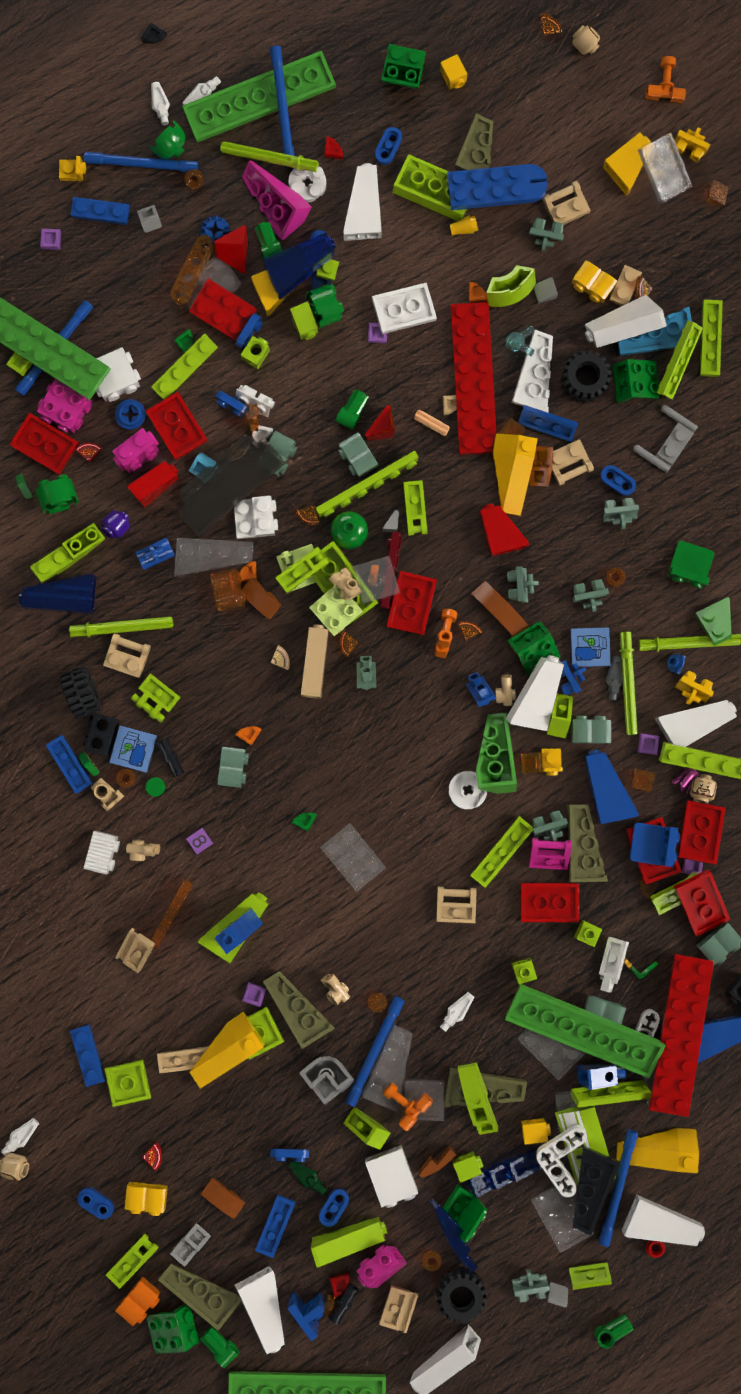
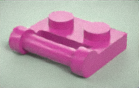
(550, 858)

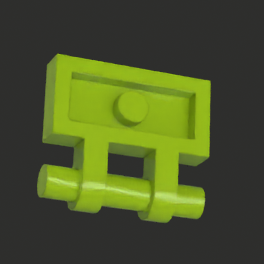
(159, 693)

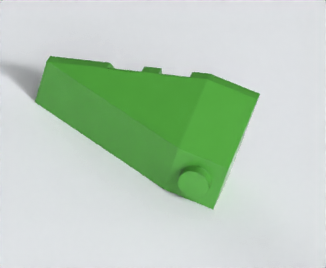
(496, 763)

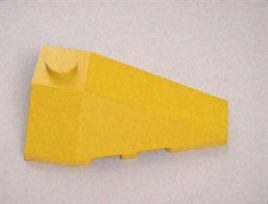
(513, 466)
(232, 1046)
(666, 1150)

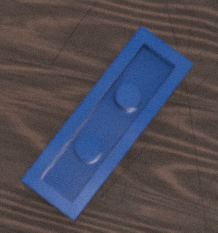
(100, 211)
(548, 423)
(69, 764)
(88, 1055)
(275, 1226)

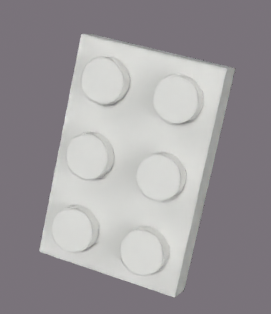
(404, 308)

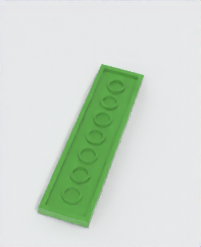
(257, 97)
(50, 351)
(584, 1031)
(305, 1383)

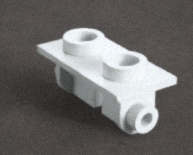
(247, 396)

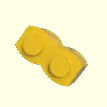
(594, 282)
(146, 1198)

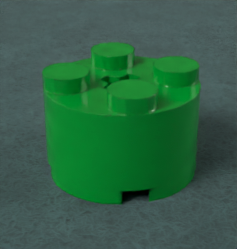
(324, 305)
(56, 494)

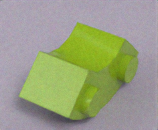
(511, 287)

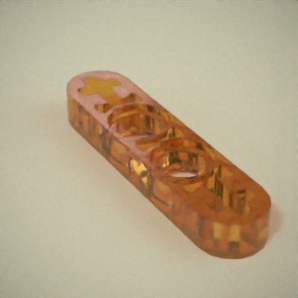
(195, 271)
(172, 912)

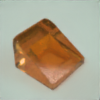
(717, 193)

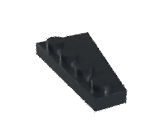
(594, 1183)

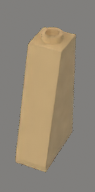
(315, 662)

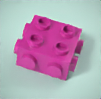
(63, 407)
(136, 451)
(380, 1267)

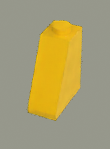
(626, 163)
(266, 292)

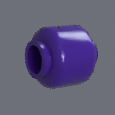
(115, 524)

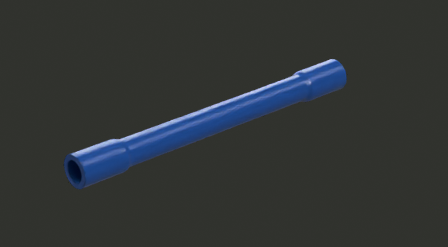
(277, 63)
(100, 158)
(79, 315)
(357, 1087)
(628, 1148)

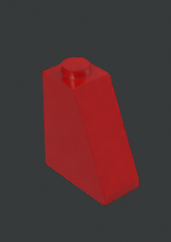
(154, 483)
(500, 531)

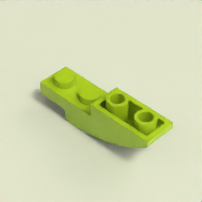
(68, 553)
(476, 1099)

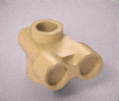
(347, 585)
(506, 693)
(109, 797)
(139, 850)
(338, 990)

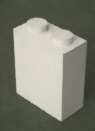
(391, 1176)

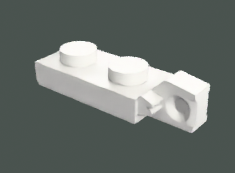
(612, 963)

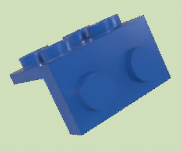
(654, 844)

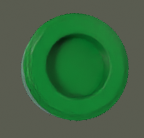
(155, 786)

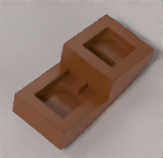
(542, 466)
(263, 601)
(432, 1165)
(222, 1198)

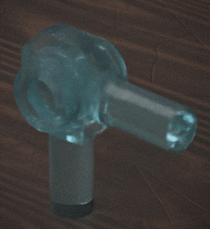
(516, 341)

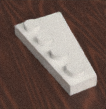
(534, 378)

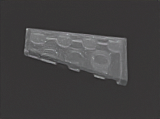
(206, 554)
(389, 1068)

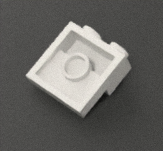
(255, 517)

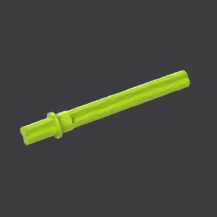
(269, 156)
(120, 626)
(684, 642)
(628, 683)

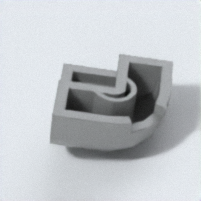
(327, 1077)

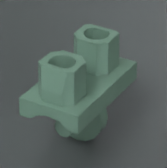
(554, 234)
(622, 514)
(523, 586)
(581, 595)
(366, 673)
(557, 824)
(530, 1284)

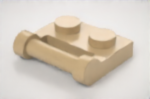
(570, 209)
(567, 456)
(125, 662)
(456, 911)

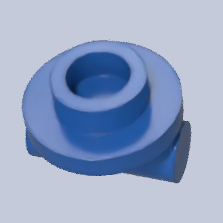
(675, 663)

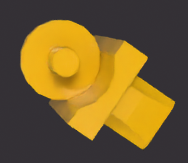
(692, 141)
(693, 690)

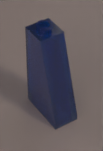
(297, 263)
(65, 595)

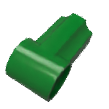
(267, 239)
(351, 412)
(616, 1329)
(222, 1350)

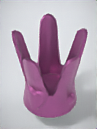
(689, 775)

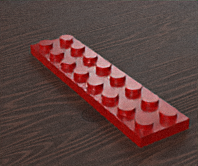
(473, 378)
(681, 1034)

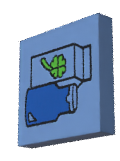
(590, 647)
(133, 749)

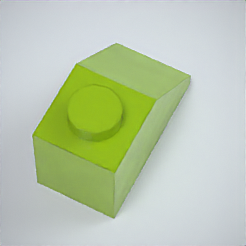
(304, 321)
(560, 716)
(367, 1128)

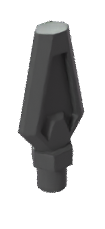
(614, 678)

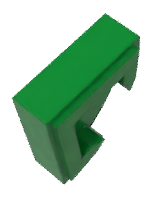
(185, 340)
(23, 486)
(88, 764)
(304, 820)

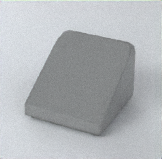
(149, 218)
(545, 290)
(392, 524)
(557, 1295)

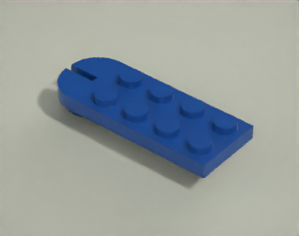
(496, 186)

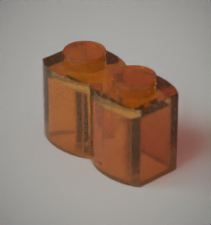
(228, 589)

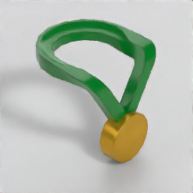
(647, 971)

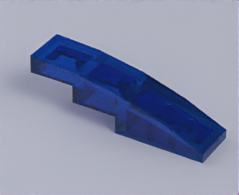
(505, 1173)
(452, 1231)

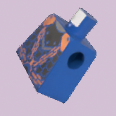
(599, 1075)

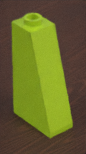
(254, 901)
(347, 1240)

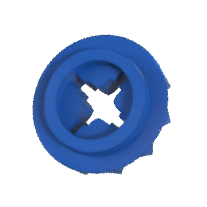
(209, 224)
(124, 408)

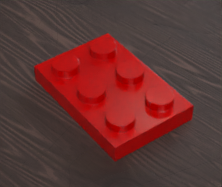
(222, 309)
(176, 426)
(44, 443)
(412, 604)
(701, 832)
(651, 872)
(549, 902)
(702, 902)

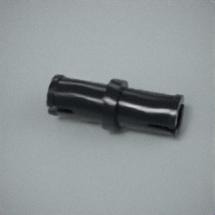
(170, 758)
(344, 1303)

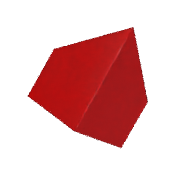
(233, 249)
(382, 427)

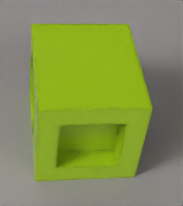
(255, 360)
(587, 933)
(524, 971)
(467, 1166)

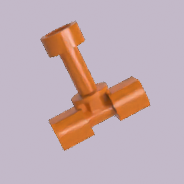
(666, 88)
(445, 636)
(412, 1107)

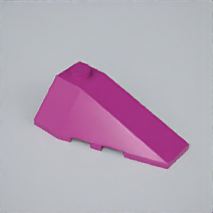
(281, 204)

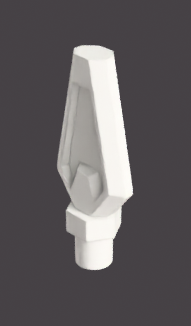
(202, 90)
(160, 103)
(457, 1011)
(20, 1136)

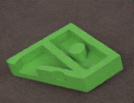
(716, 621)

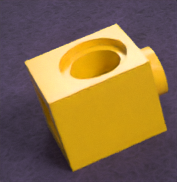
(453, 72)
(535, 1131)

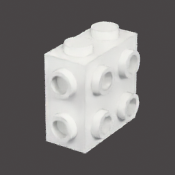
(121, 376)

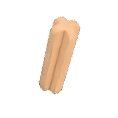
(431, 422)

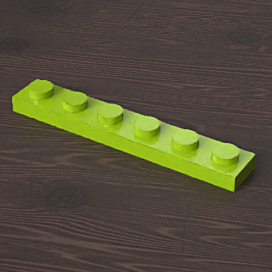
(375, 481)
(700, 760)

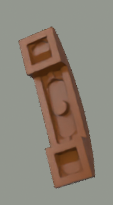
(500, 609)

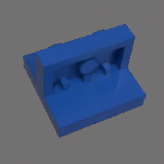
(308, 1313)

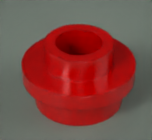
(655, 1253)

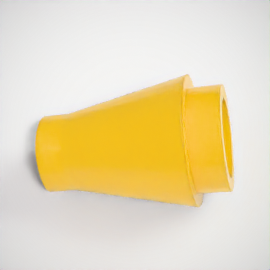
(466, 225)

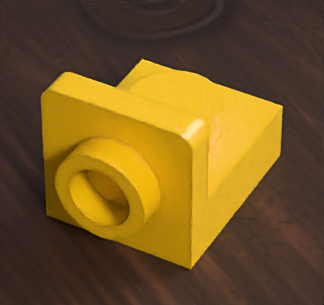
(72, 169)
(551, 761)

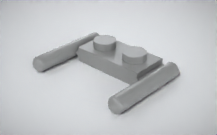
(674, 443)

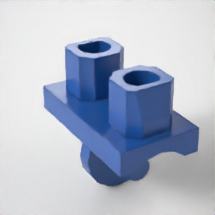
(155, 554)
(572, 685)
(480, 689)

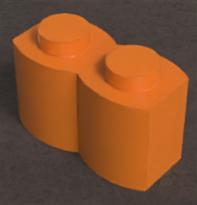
(138, 1301)

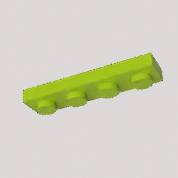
(711, 338)
(680, 359)
(184, 366)
(502, 852)
(615, 1094)

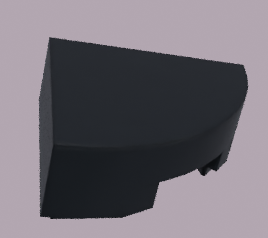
(153, 34)

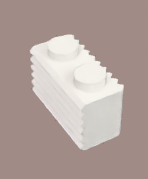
(101, 852)

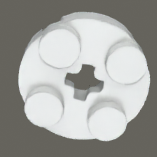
(313, 190)
(456, 790)

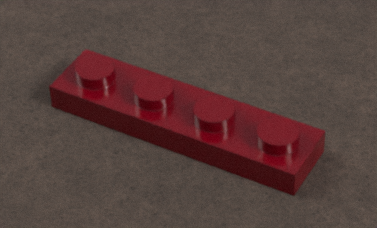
(394, 544)

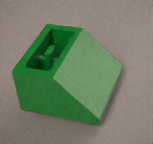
(403, 66)

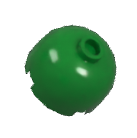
(170, 142)
(349, 530)

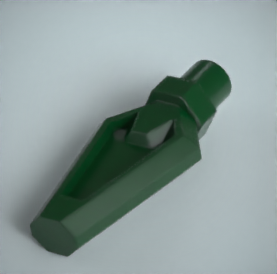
(307, 1177)

